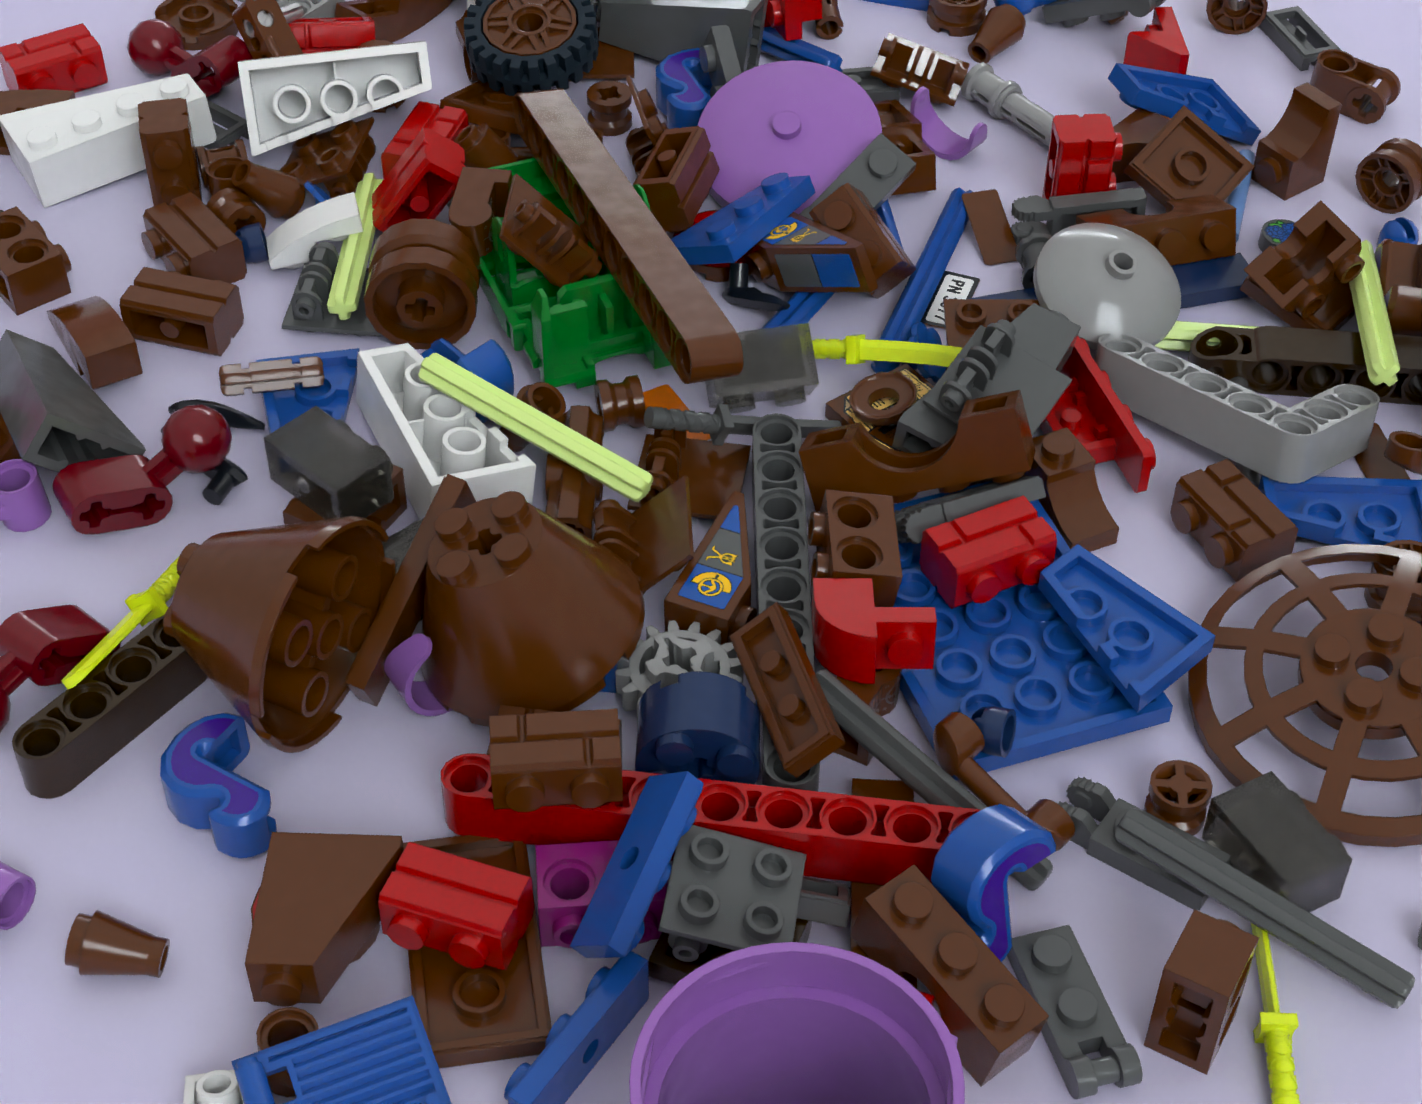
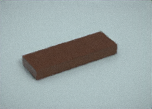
(787, 690)

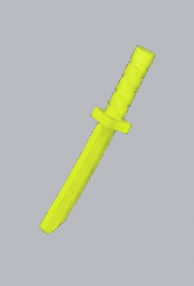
(858, 350)
(144, 608)
(1274, 1027)

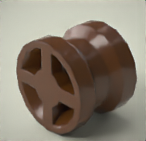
(609, 107)
(235, 209)
(620, 402)
(1181, 783)

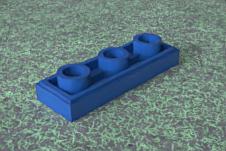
(638, 866)
(582, 1039)

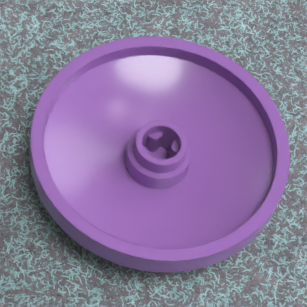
(788, 121)

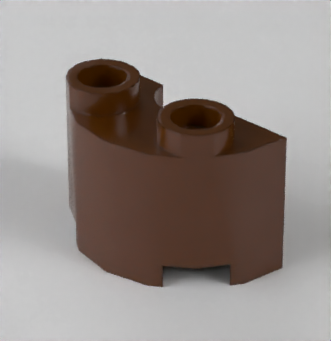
(1309, 262)

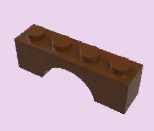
(989, 443)

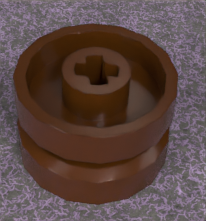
(422, 283)

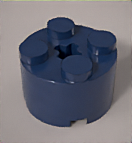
(699, 728)

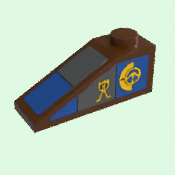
(810, 258)
(718, 579)

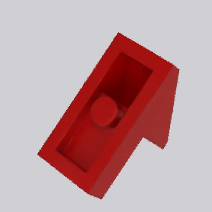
(1159, 45)

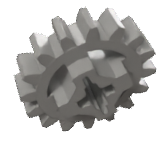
(670, 654)

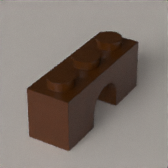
(1187, 232)
(979, 999)

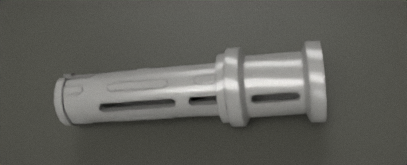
(1006, 101)

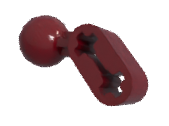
(159, 49)
(133, 489)
(44, 647)

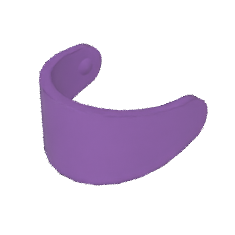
(937, 135)
(401, 669)

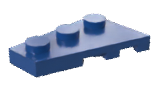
(744, 222)

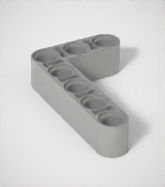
(1235, 421)

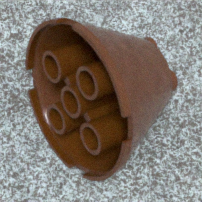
(523, 610)
(282, 619)

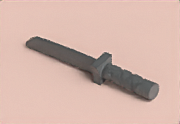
(719, 423)

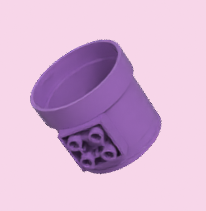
(795, 1031)

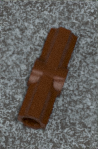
(569, 491)

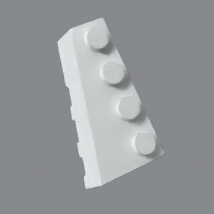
(318, 90)
(93, 137)
(433, 432)

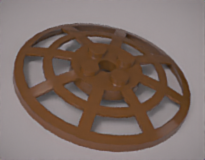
(1328, 683)

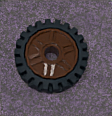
(531, 43)

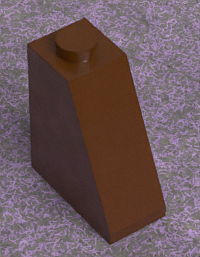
(315, 911)

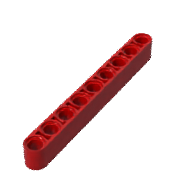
(840, 833)

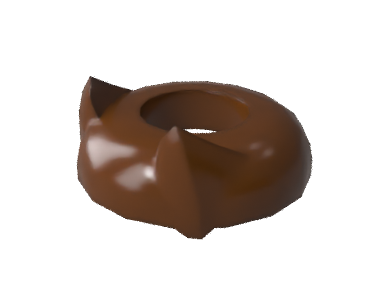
(881, 386)

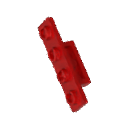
(1100, 419)

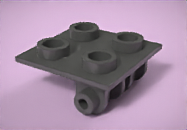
(309, 301)
(993, 366)
(730, 893)

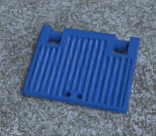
(357, 1061)

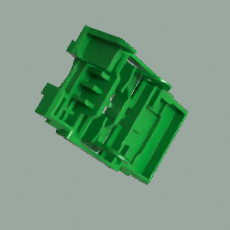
(566, 326)

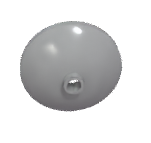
(1108, 283)

